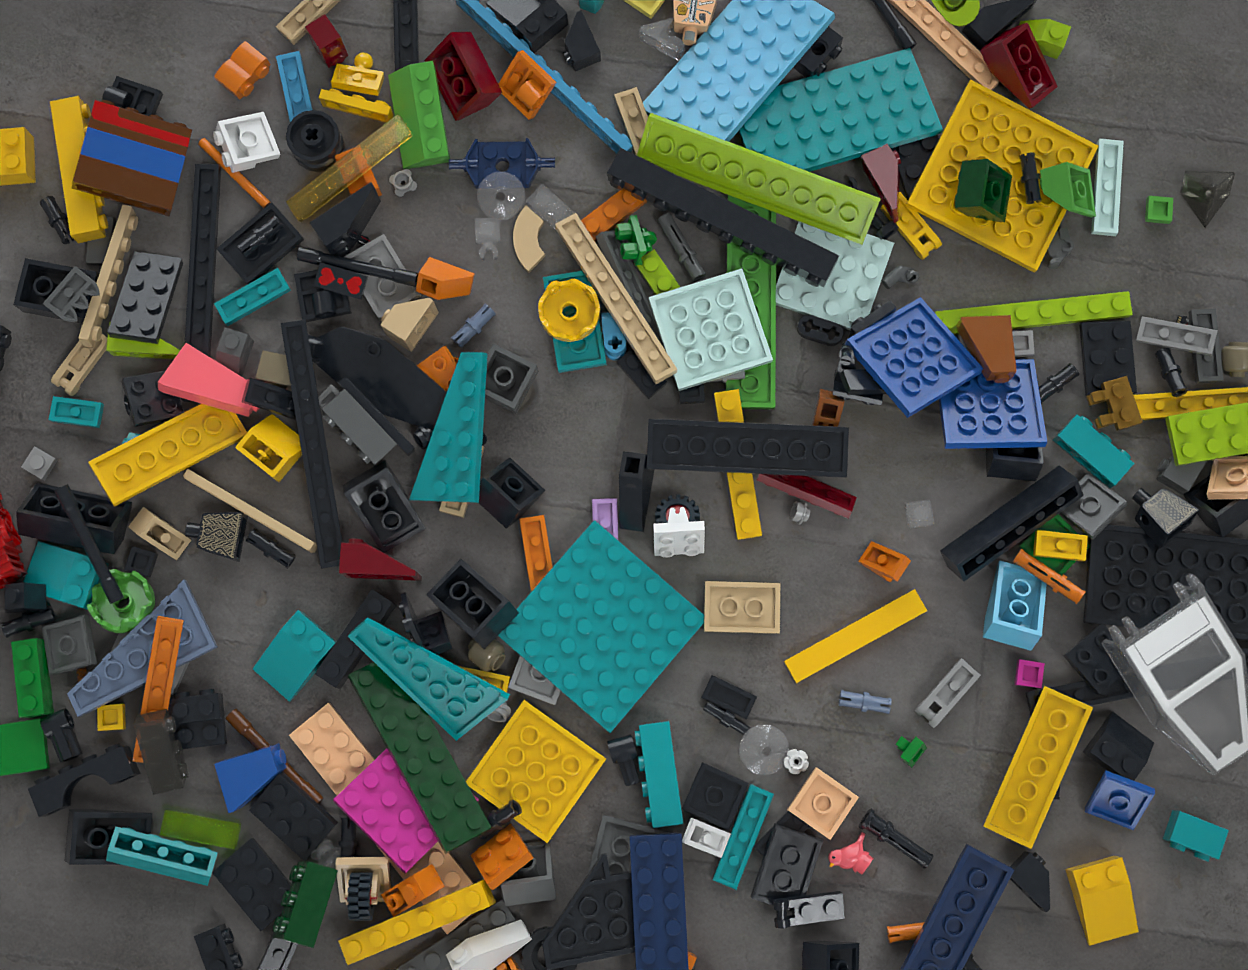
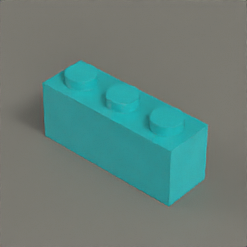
(1093, 451)

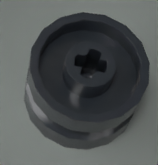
(314, 140)

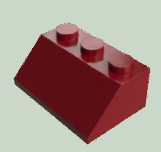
(463, 75)

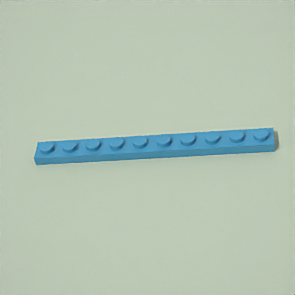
(567, 95)

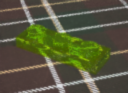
(200, 829)

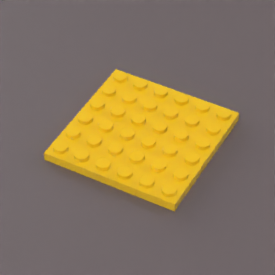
(998, 130)

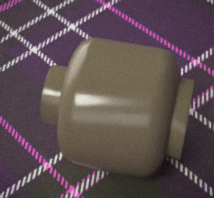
(1235, 358)
(487, 659)

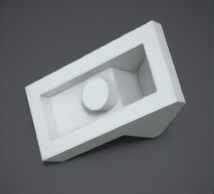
(706, 837)

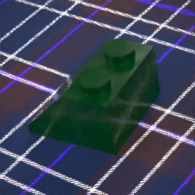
(983, 190)

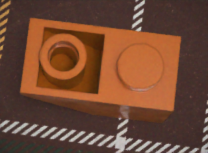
(443, 280)
(412, 890)

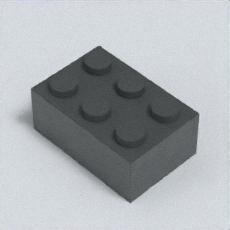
(358, 427)

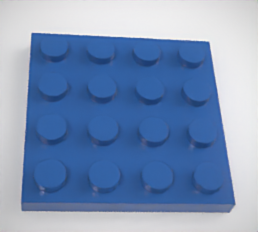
(914, 357)
(995, 413)

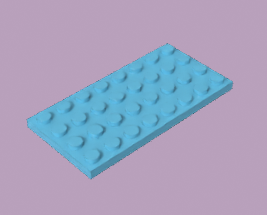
(737, 64)

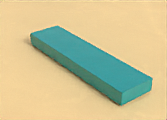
(743, 836)

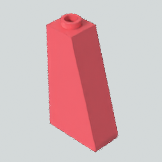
(205, 381)

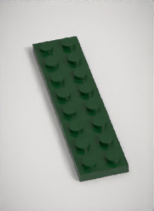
(421, 758)

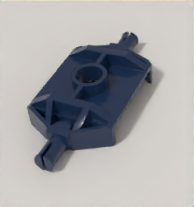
(484, 157)

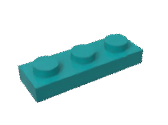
(252, 297)

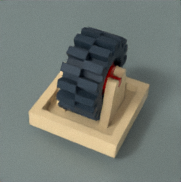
(362, 883)

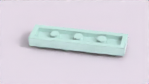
(1107, 187)

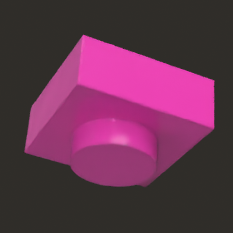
(1029, 674)

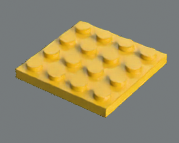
(538, 768)

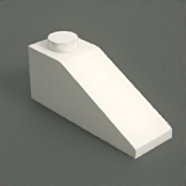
(489, 948)

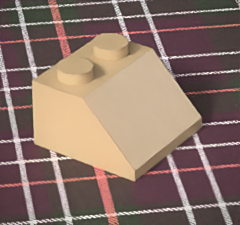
(409, 321)

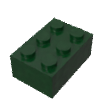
(304, 903)

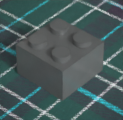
(508, 378)

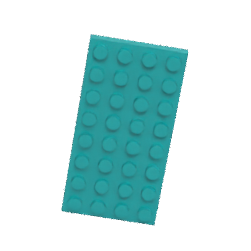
(843, 113)

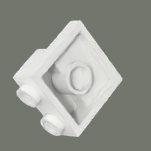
(245, 141)

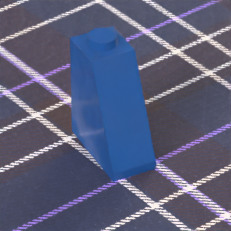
(248, 774)

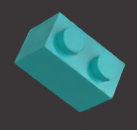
(1196, 835)

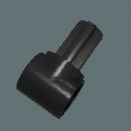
(623, 752)

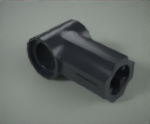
(59, 729)

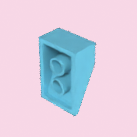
(1015, 607)

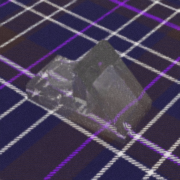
(658, 37)

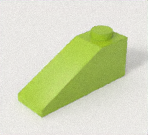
(131, 348)

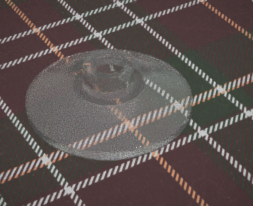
(504, 183)
(753, 743)

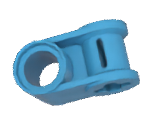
(612, 335)

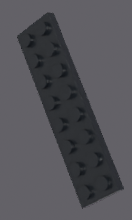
(747, 448)

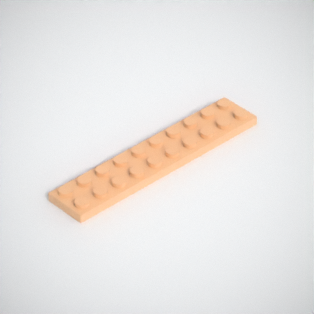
(339, 760)

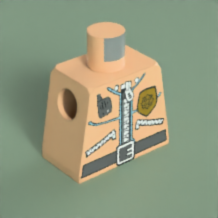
(692, 18)

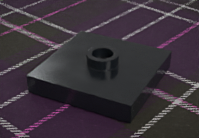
(715, 796)

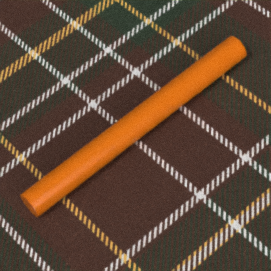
(237, 176)

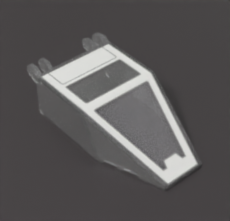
(1188, 677)

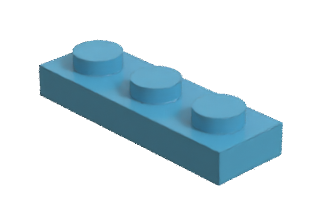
(294, 83)

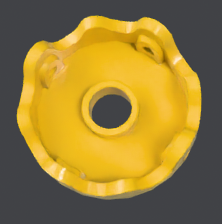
(564, 294)

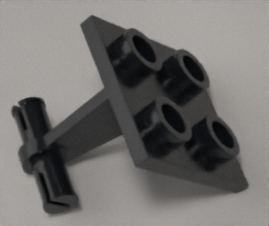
(847, 362)

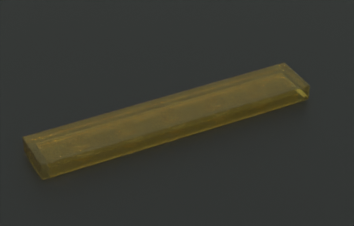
(349, 168)

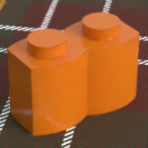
(242, 70)

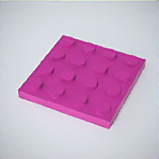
(388, 812)

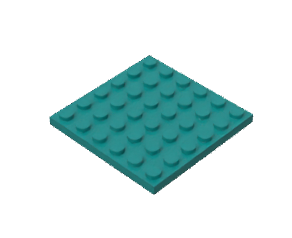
(602, 626)

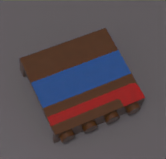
(131, 157)

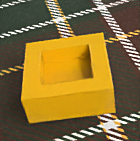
(111, 717)

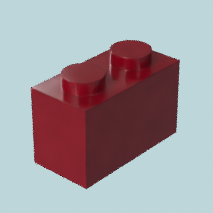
(326, 41)

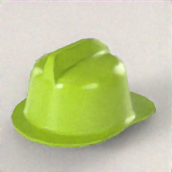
(958, 11)

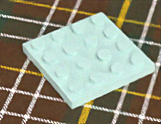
(850, 286)
(710, 329)

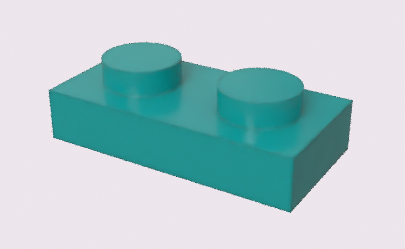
(76, 412)

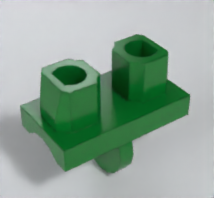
(639, 240)

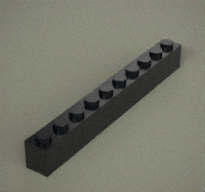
(722, 217)

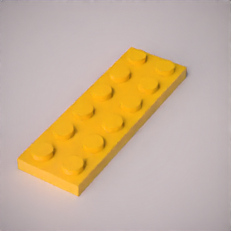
(165, 451)
(1038, 767)

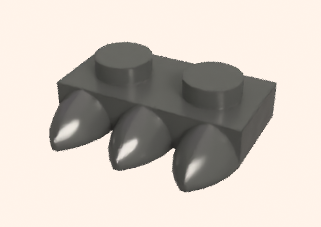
(72, 294)

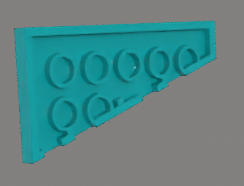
(455, 448)
(438, 686)

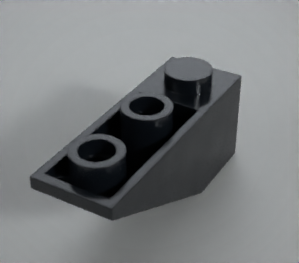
(634, 491)

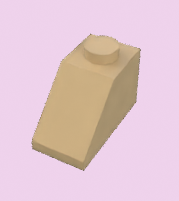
(159, 533)

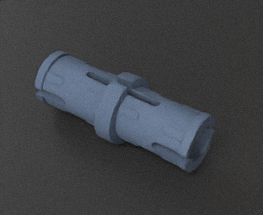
(473, 325)
(864, 702)

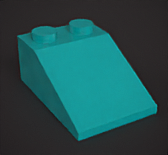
(66, 574)
(294, 655)

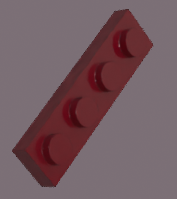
(813, 492)

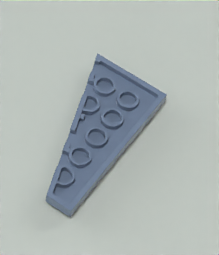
(129, 662)

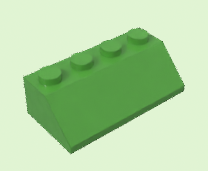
(419, 104)

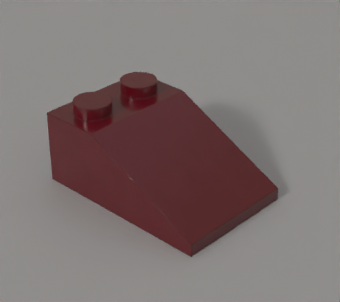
(1020, 65)
(365, 562)

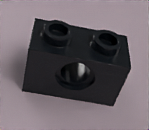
(812, 64)

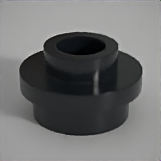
(422, 436)

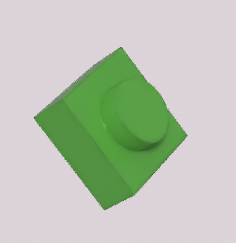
(1159, 209)

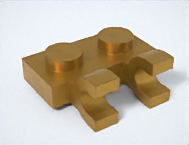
(1120, 402)

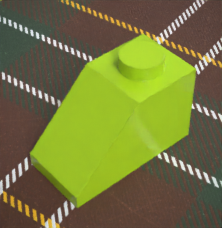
(1049, 35)

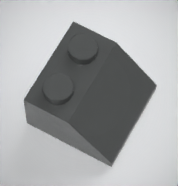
(534, 880)

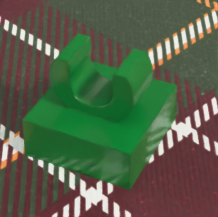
(911, 751)

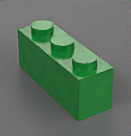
(32, 678)

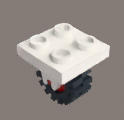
(678, 528)

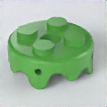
(124, 619)

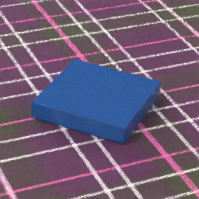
(1119, 800)

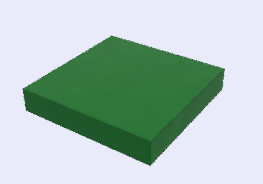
(1056, 524)
(23, 747)

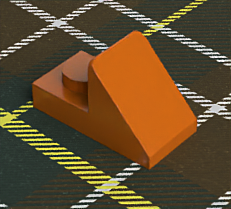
(884, 561)

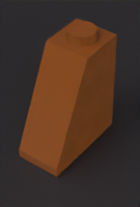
(991, 344)

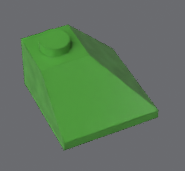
(1069, 187)

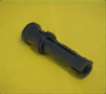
(885, 832)

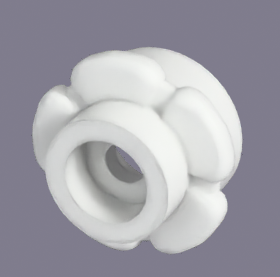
(789, 761)

